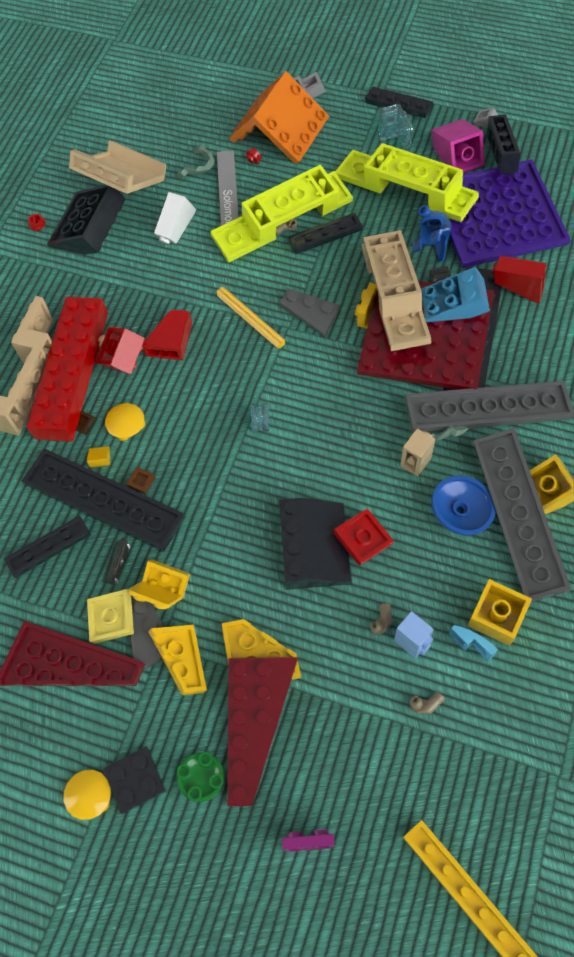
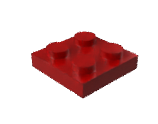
(363, 537)

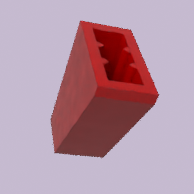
(521, 276)
(170, 336)

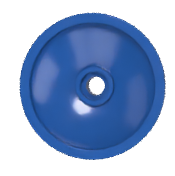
(467, 496)

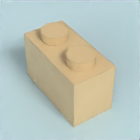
(417, 452)

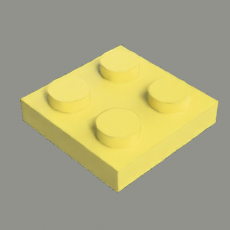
(110, 616)

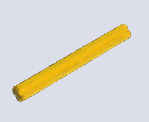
(251, 317)

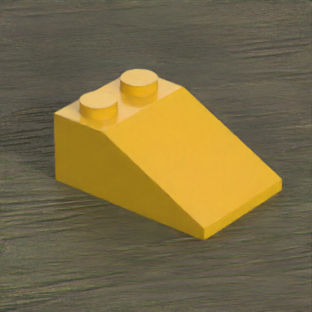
(553, 484)

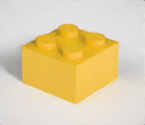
(499, 612)

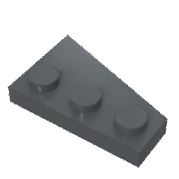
(312, 310)
(143, 646)

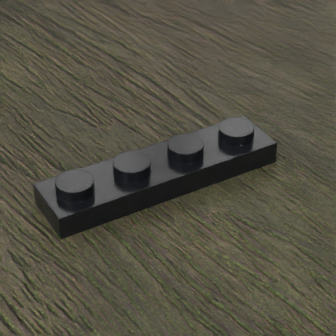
(411, 105)
(325, 233)
(47, 547)

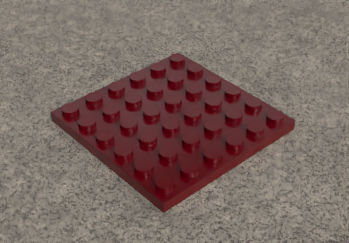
(448, 362)

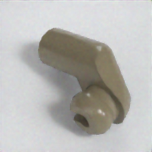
(287, 226)
(385, 620)
(426, 706)

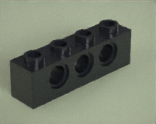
(503, 144)

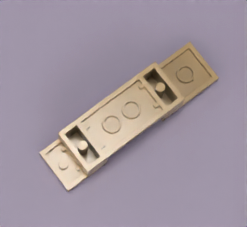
(397, 290)
(33, 347)

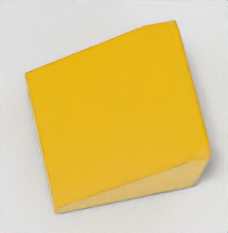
(98, 457)

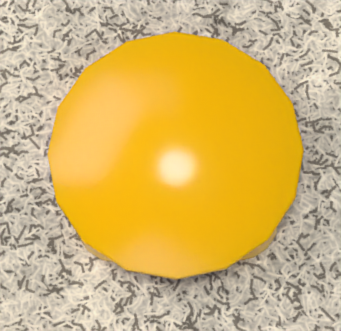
(124, 421)
(87, 794)

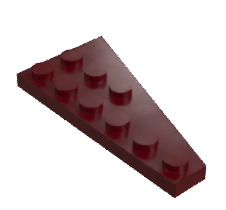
(56, 659)
(254, 708)

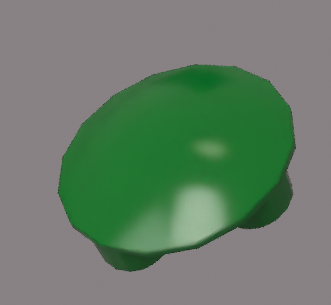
(200, 777)

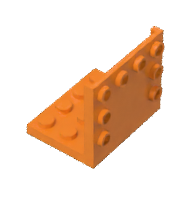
(285, 117)

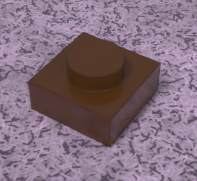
(141, 480)

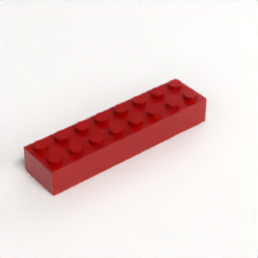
(68, 370)

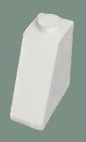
(174, 218)

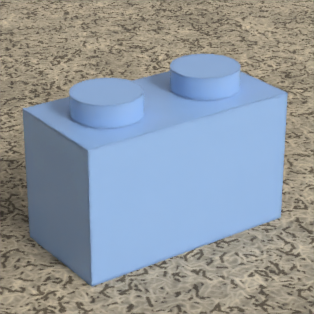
(414, 635)

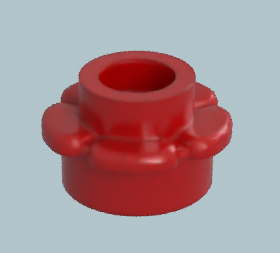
(253, 156)
(36, 222)

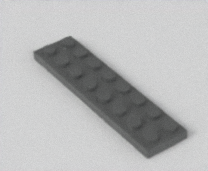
(489, 406)
(521, 516)

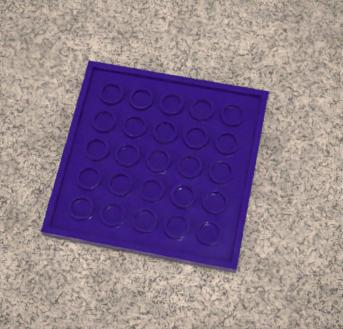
(508, 217)

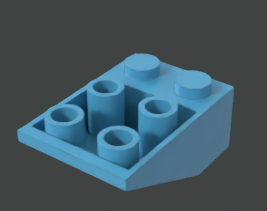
(456, 297)

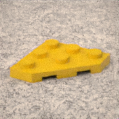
(246, 641)

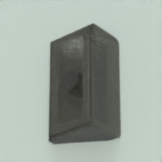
(116, 562)

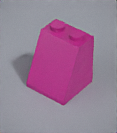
(459, 145)

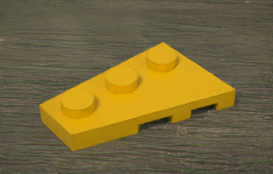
(182, 656)

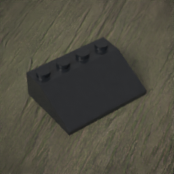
(87, 220)
(310, 548)

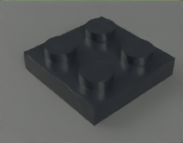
(134, 780)

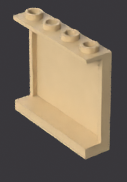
(119, 167)

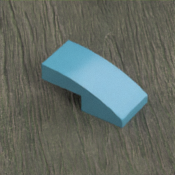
(466, 638)

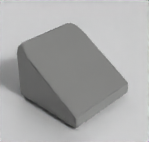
(482, 117)

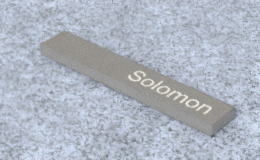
(227, 186)

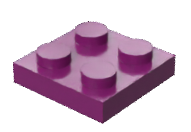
(298, 842)

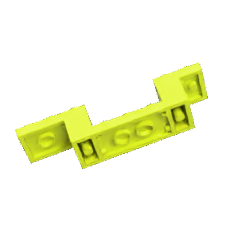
(414, 171)
(278, 205)

